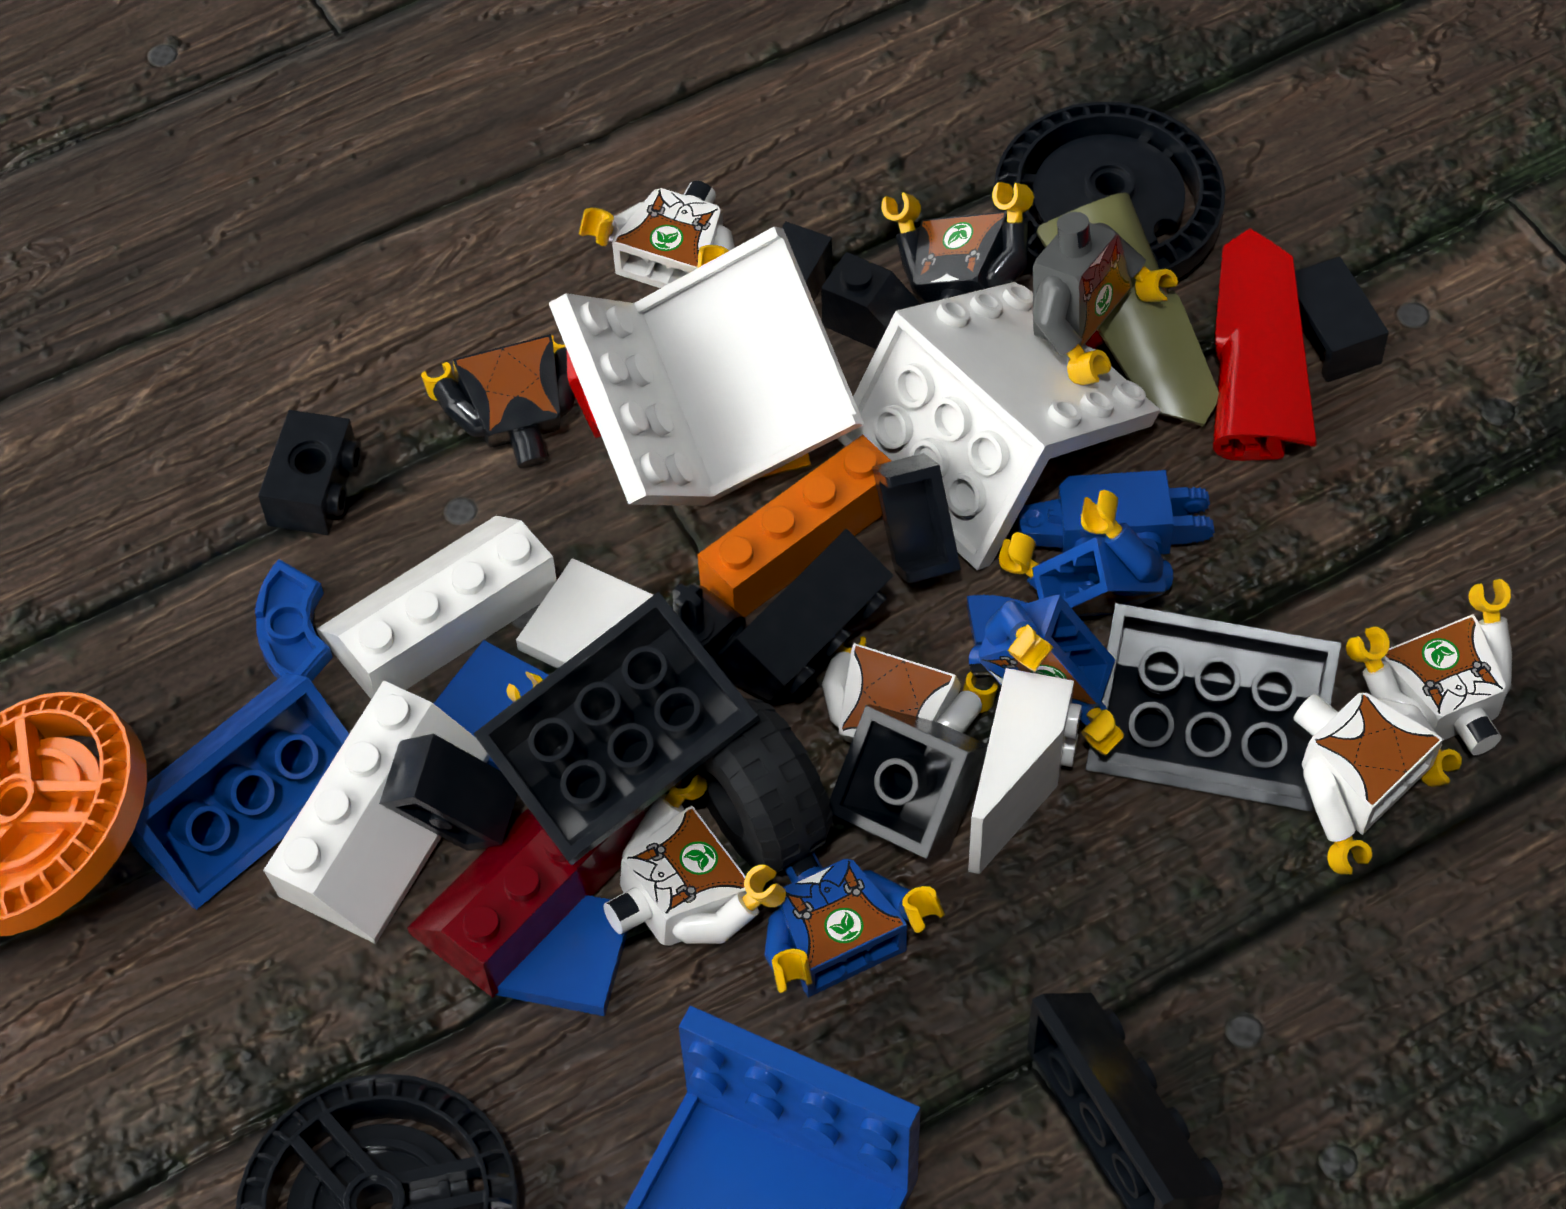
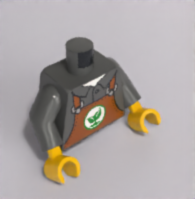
(1081, 283)

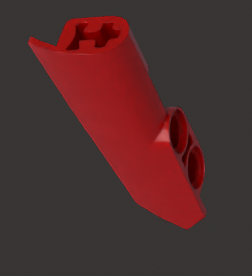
(1260, 354)

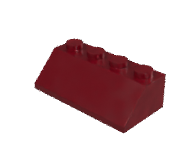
(513, 900)

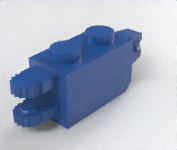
(1143, 504)

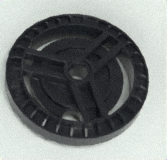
(1112, 150)
(380, 1159)

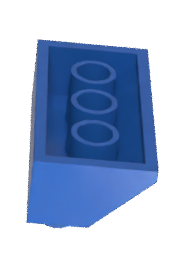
(237, 789)

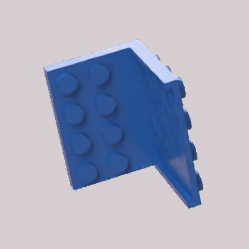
(776, 1131)

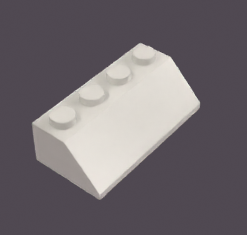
(442, 606)
(345, 849)

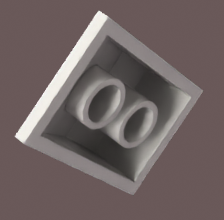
(1023, 760)

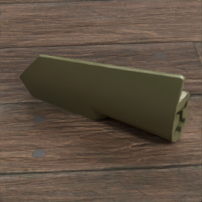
(1150, 338)

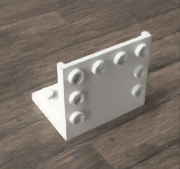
(709, 375)
(986, 406)

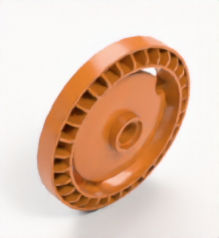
(61, 806)

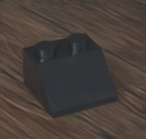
(907, 780)

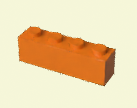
(793, 529)

